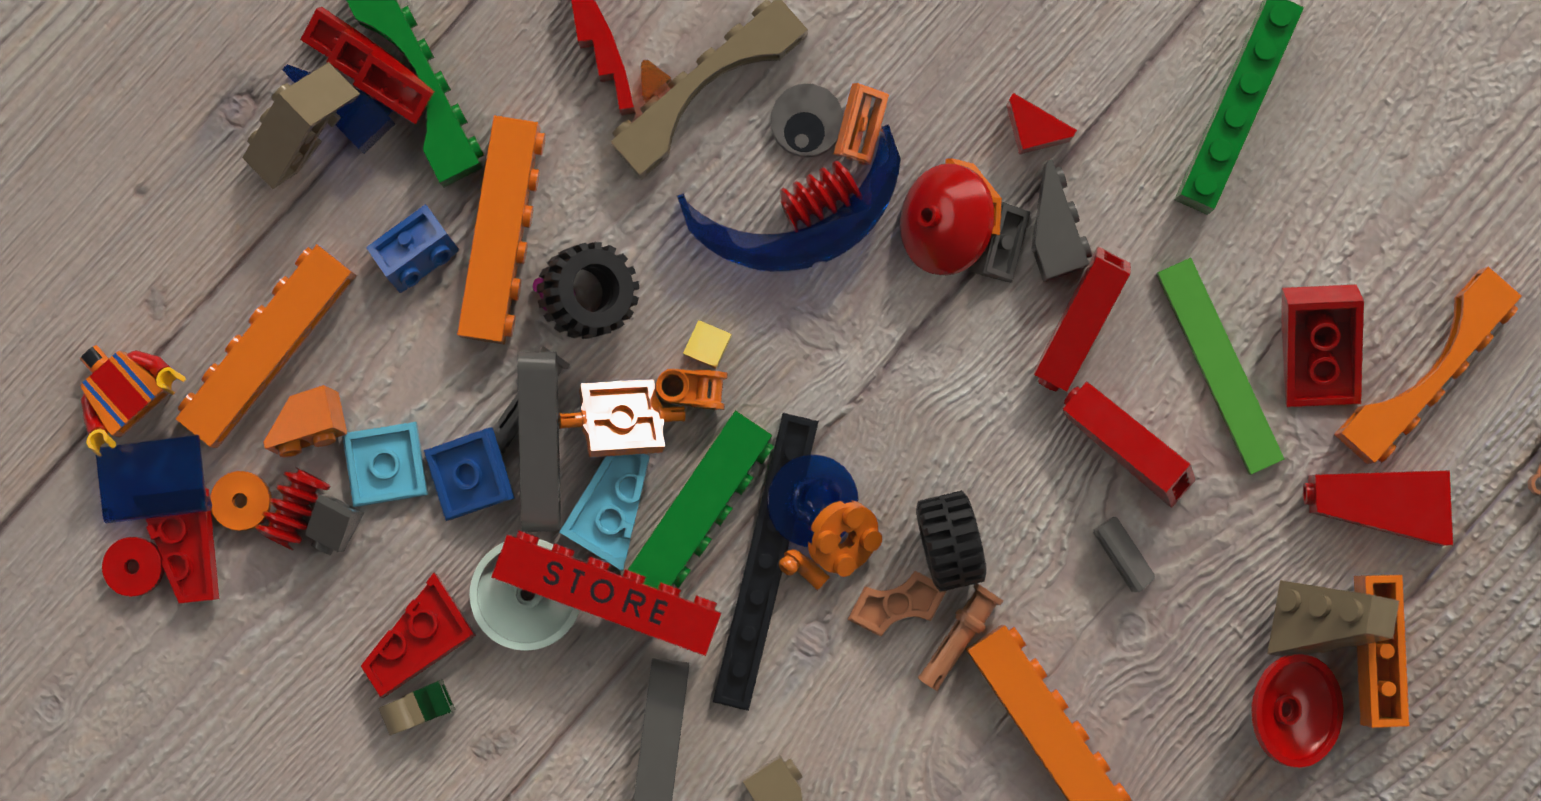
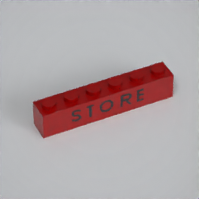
(607, 594)

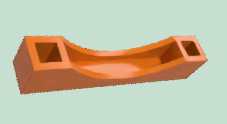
(1476, 312)

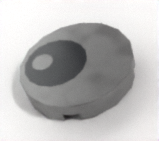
(806, 120)

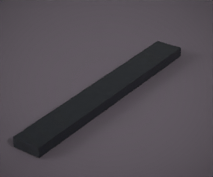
(760, 578)

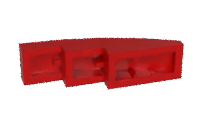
(594, 32)
(368, 65)

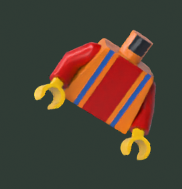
(121, 392)

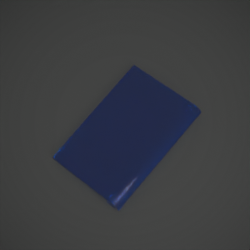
(152, 479)

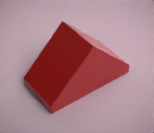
(1034, 127)

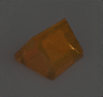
(653, 80)

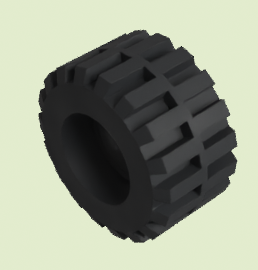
(615, 284)
(951, 541)

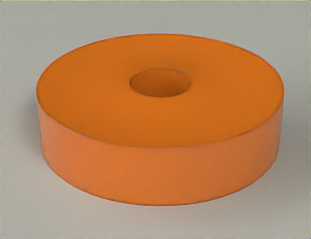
(224, 496)

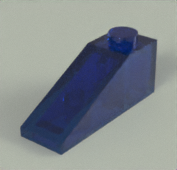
(360, 121)

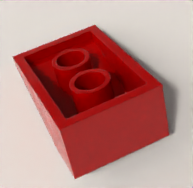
(1322, 345)

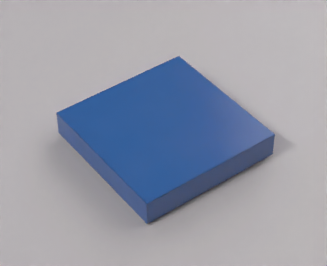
(469, 474)

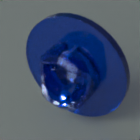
(803, 491)

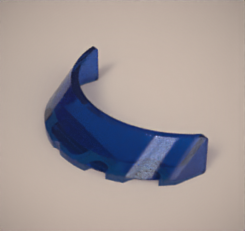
(810, 245)

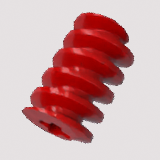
(818, 195)
(292, 508)

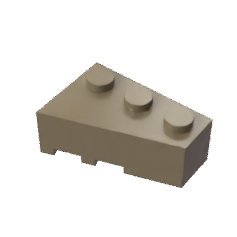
(295, 122)
(1325, 619)

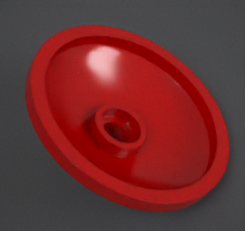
(959, 222)
(1297, 710)

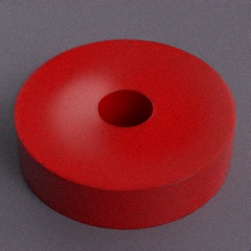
(116, 566)

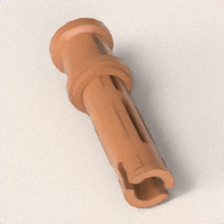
(968, 622)

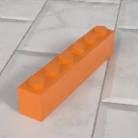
(500, 230)
(265, 347)
(1042, 718)

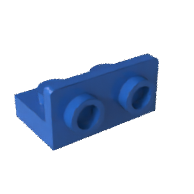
(412, 249)

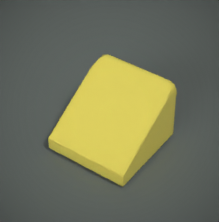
(707, 344)

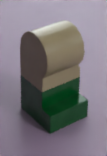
(417, 707)

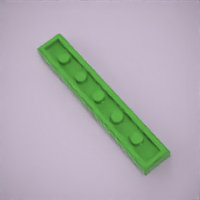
(1220, 366)

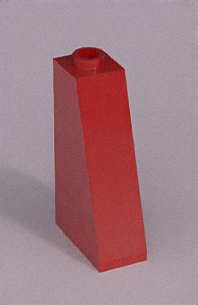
(1082, 320)
(1129, 443)
(1392, 502)

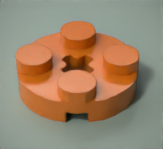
(856, 549)

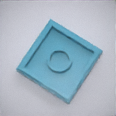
(385, 464)

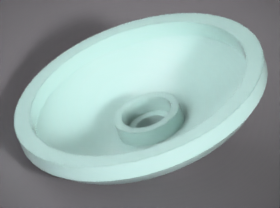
(509, 617)

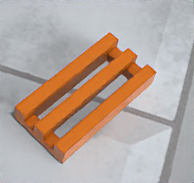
(849, 126)

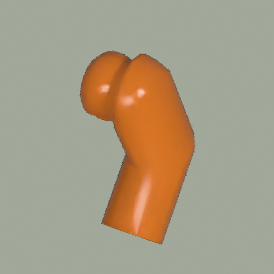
(805, 566)

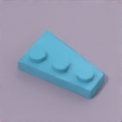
(608, 508)

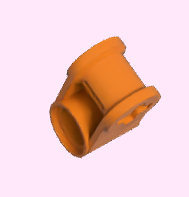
(695, 388)

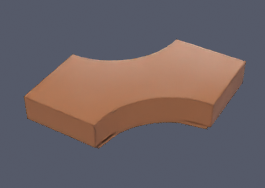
(881, 608)

